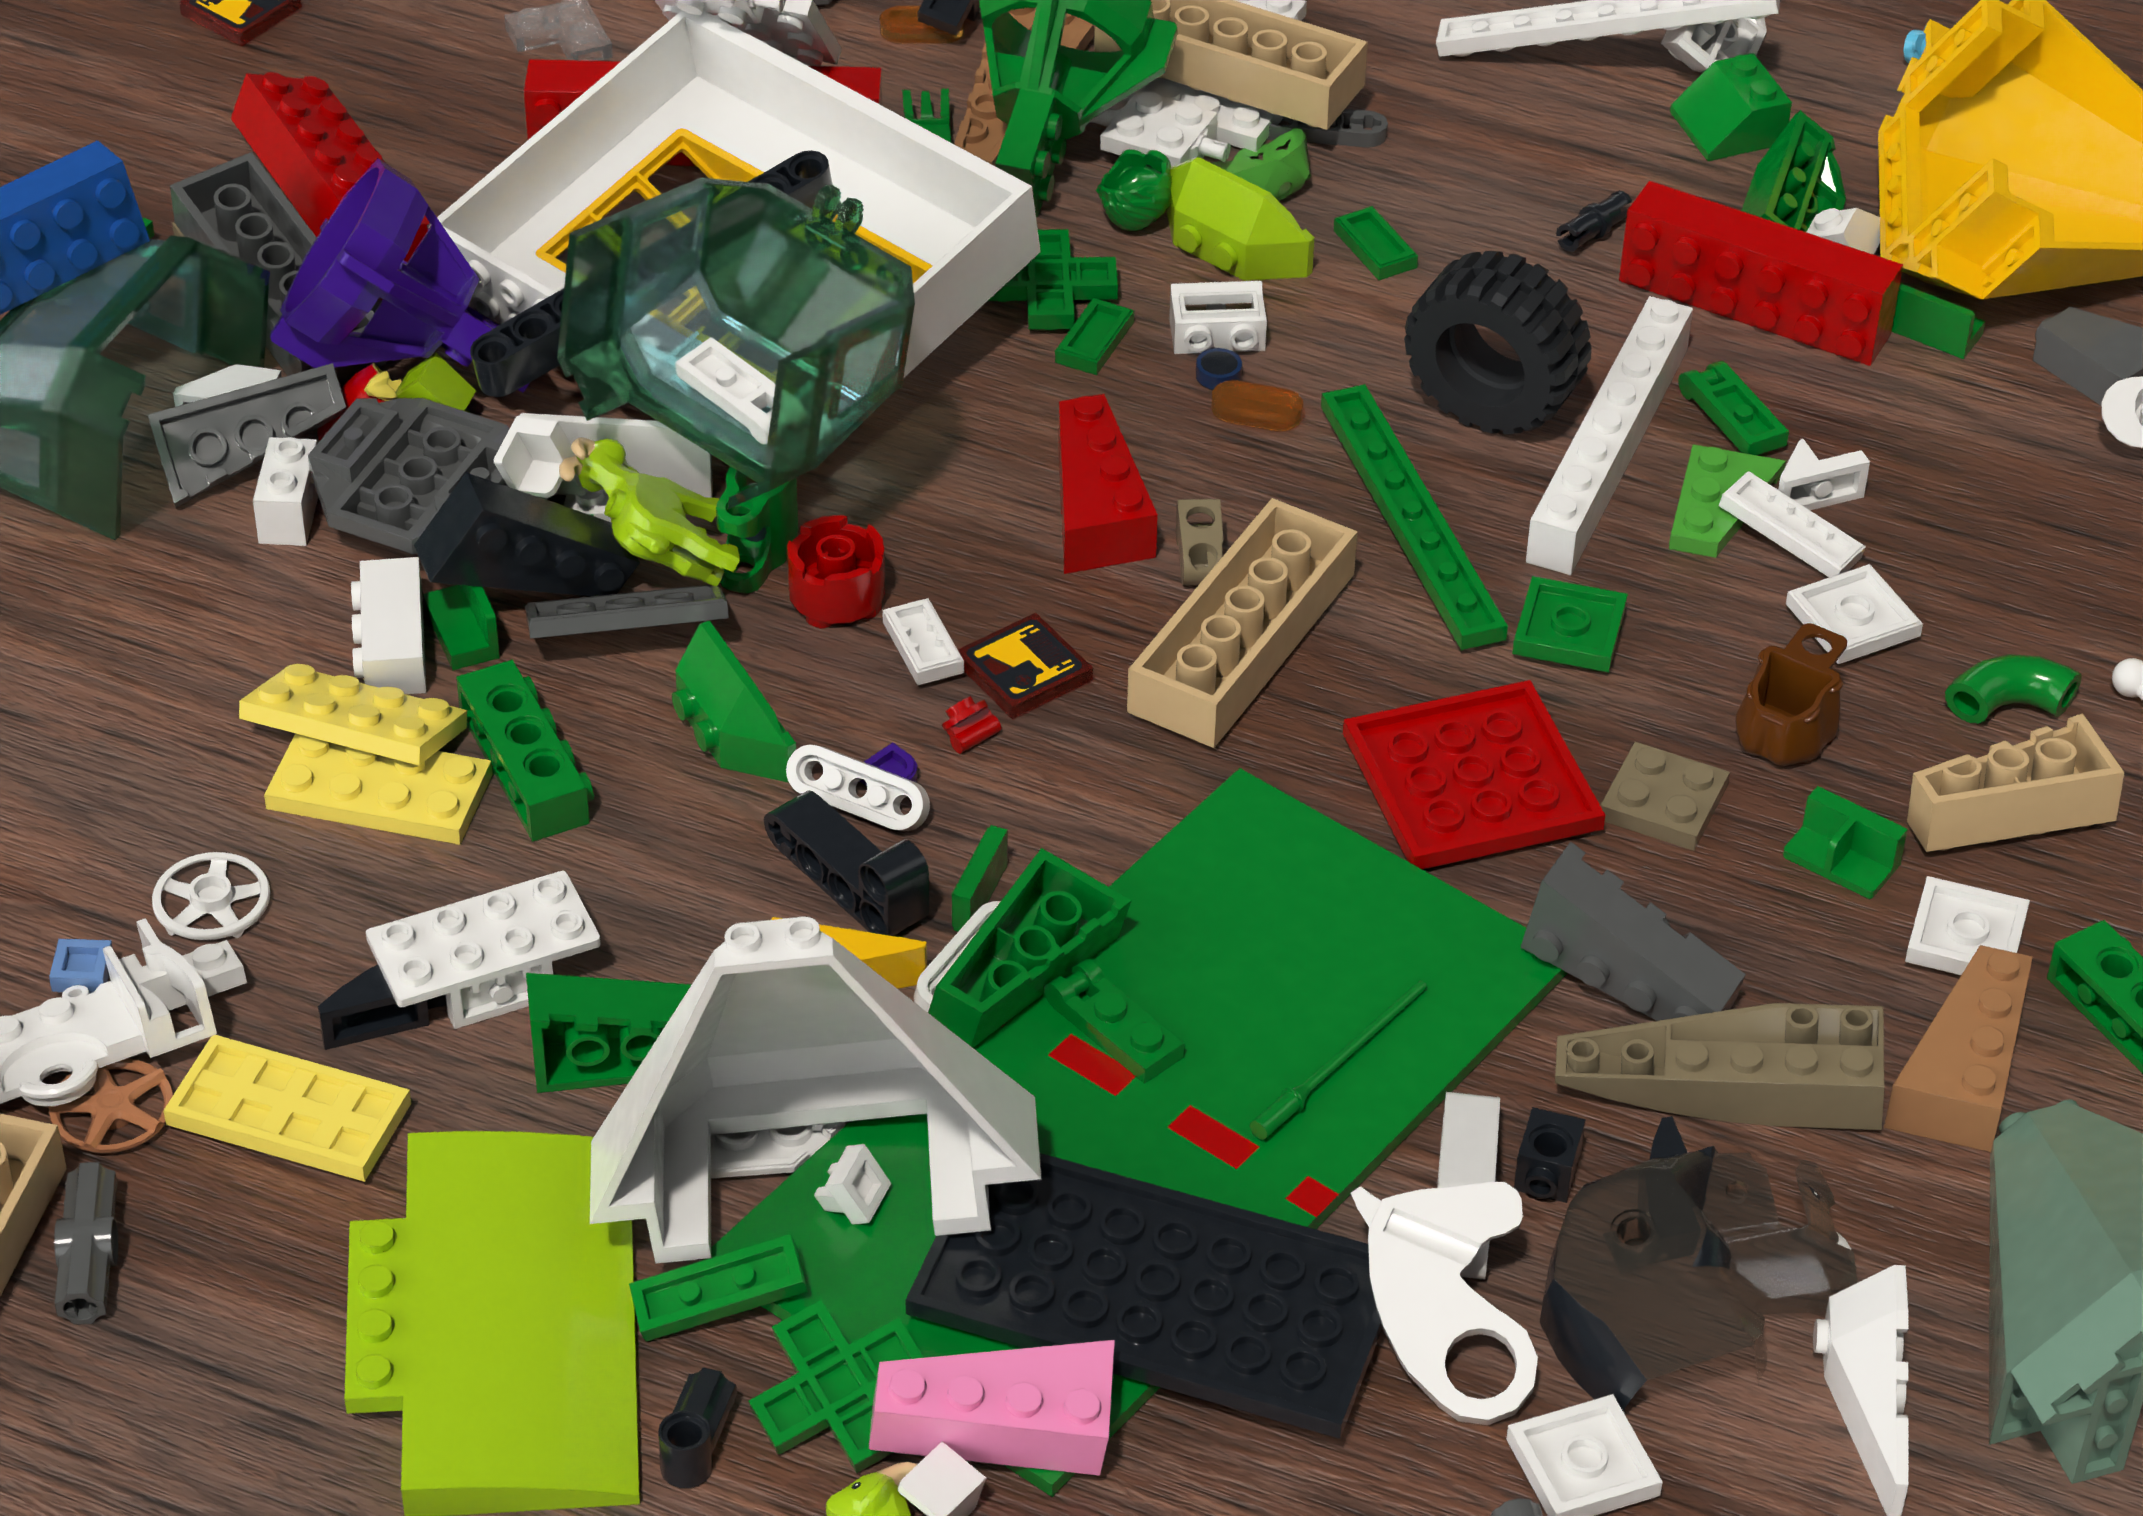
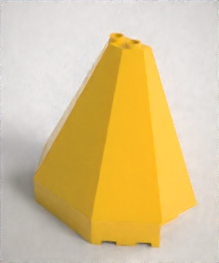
(2013, 158)

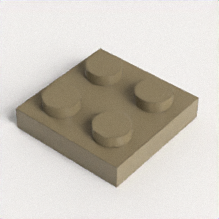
(1664, 795)

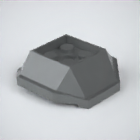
(396, 464)

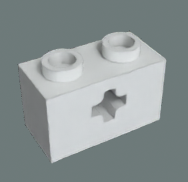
(285, 493)

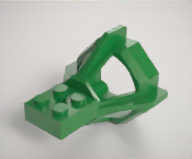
(1056, 90)

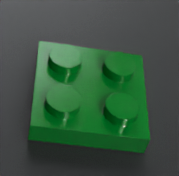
(1570, 624)

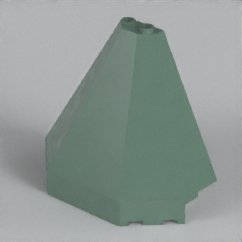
(2067, 1285)

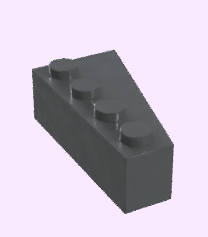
(1623, 948)

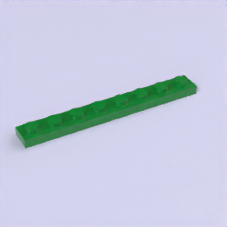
(1414, 518)

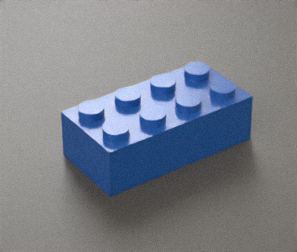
(65, 223)

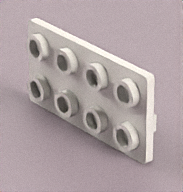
(648, 449)
(483, 947)

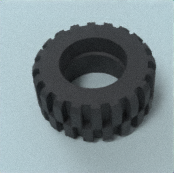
(1524, 310)

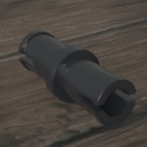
(1594, 221)

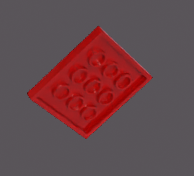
(1473, 775)

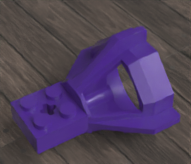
(363, 259)

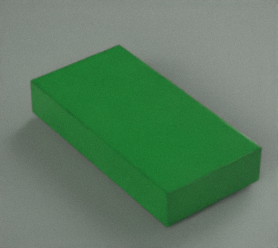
(1375, 243)
(1094, 336)
(980, 876)

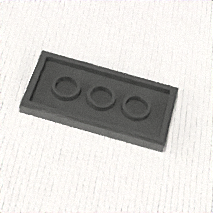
(625, 611)

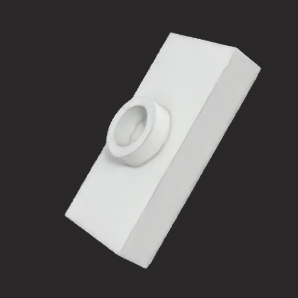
(923, 641)

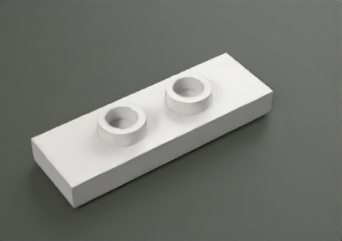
(1791, 525)

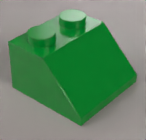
(1733, 108)

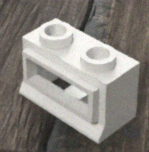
(1216, 326)

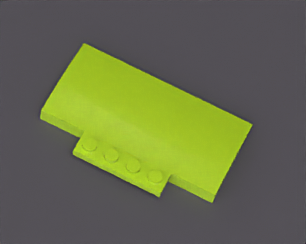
(498, 1328)

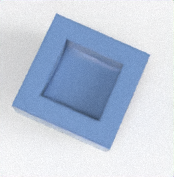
(79, 964)

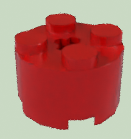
(836, 571)

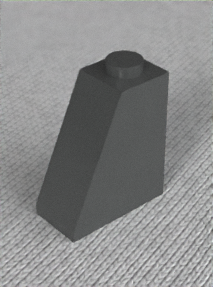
(2089, 350)

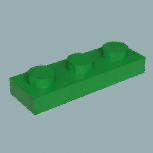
(718, 1287)

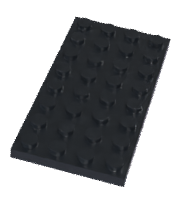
(1181, 1283)

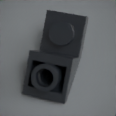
(948, 14)

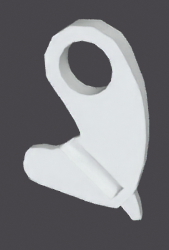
(1415, 1265)

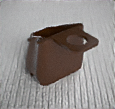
(1792, 700)

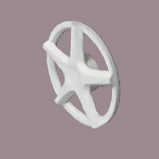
(211, 895)

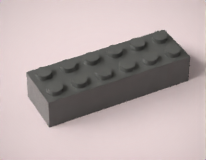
(251, 218)

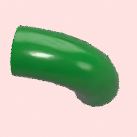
(2009, 681)

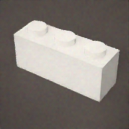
(389, 625)

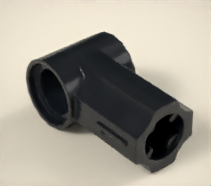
(694, 1427)

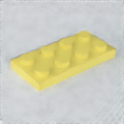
(353, 714)
(379, 791)
(288, 1107)

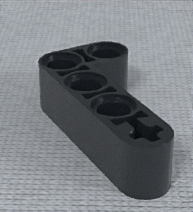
(875, 887)

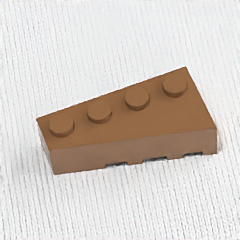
(1963, 1062)

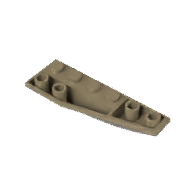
(1741, 1065)

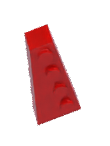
(1103, 497)

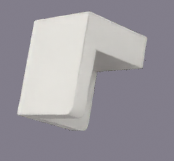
(943, 1484)

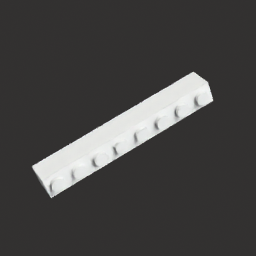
(1608, 436)

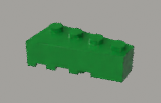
(1033, 936)
(595, 1028)

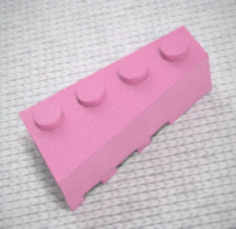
(1000, 1406)

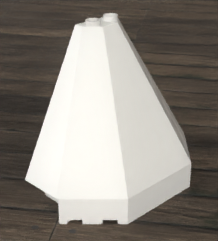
(791, 1037)

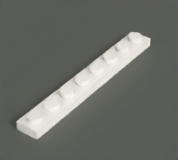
(1586, 22)

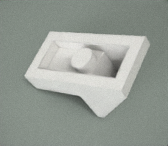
(1824, 481)

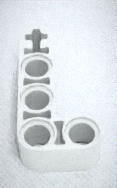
(1469, 1152)

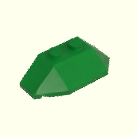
(1797, 176)
(729, 709)

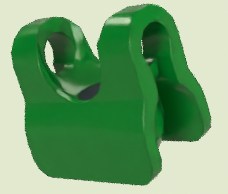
(758, 530)

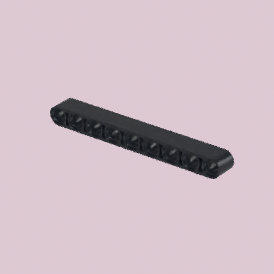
(529, 341)

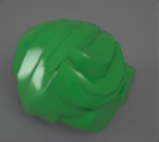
(1135, 192)

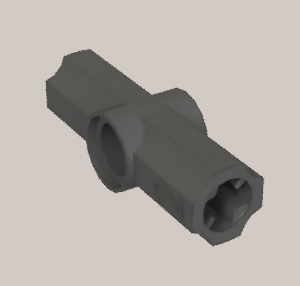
(86, 1243)

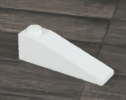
(1867, 1376)

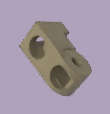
(1198, 544)

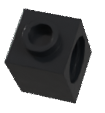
(1549, 1154)

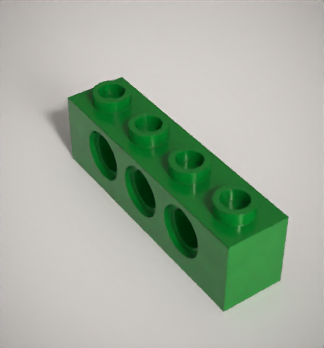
(524, 750)
(2105, 983)

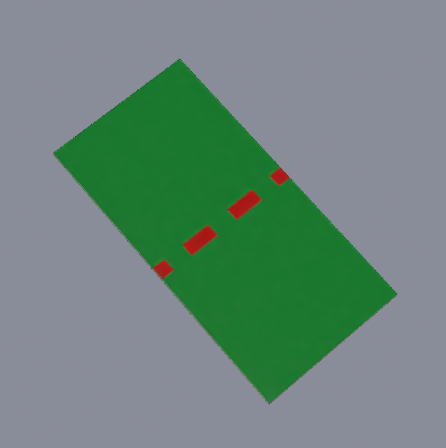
(1266, 954)

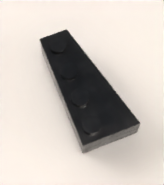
(521, 543)

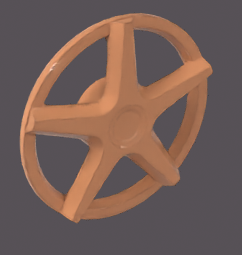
(114, 1107)

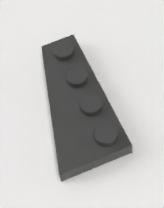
(230, 431)

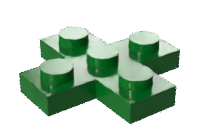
(1057, 279)
(831, 1383)

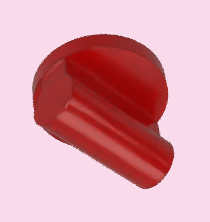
(970, 724)

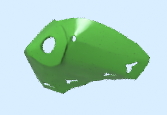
(1280, 170)

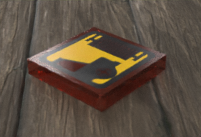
(238, 19)
(1025, 665)

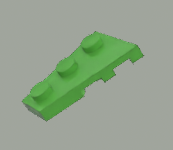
(1699, 521)

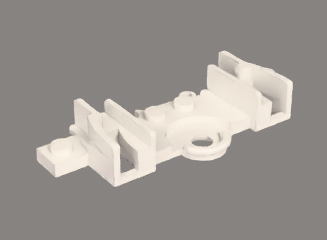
(115, 1020)

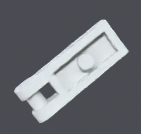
(730, 385)

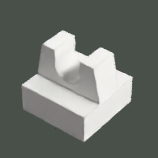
(854, 1185)

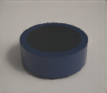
(1217, 367)

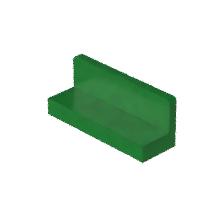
(1936, 322)

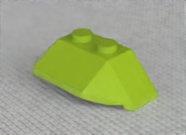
(1235, 224)

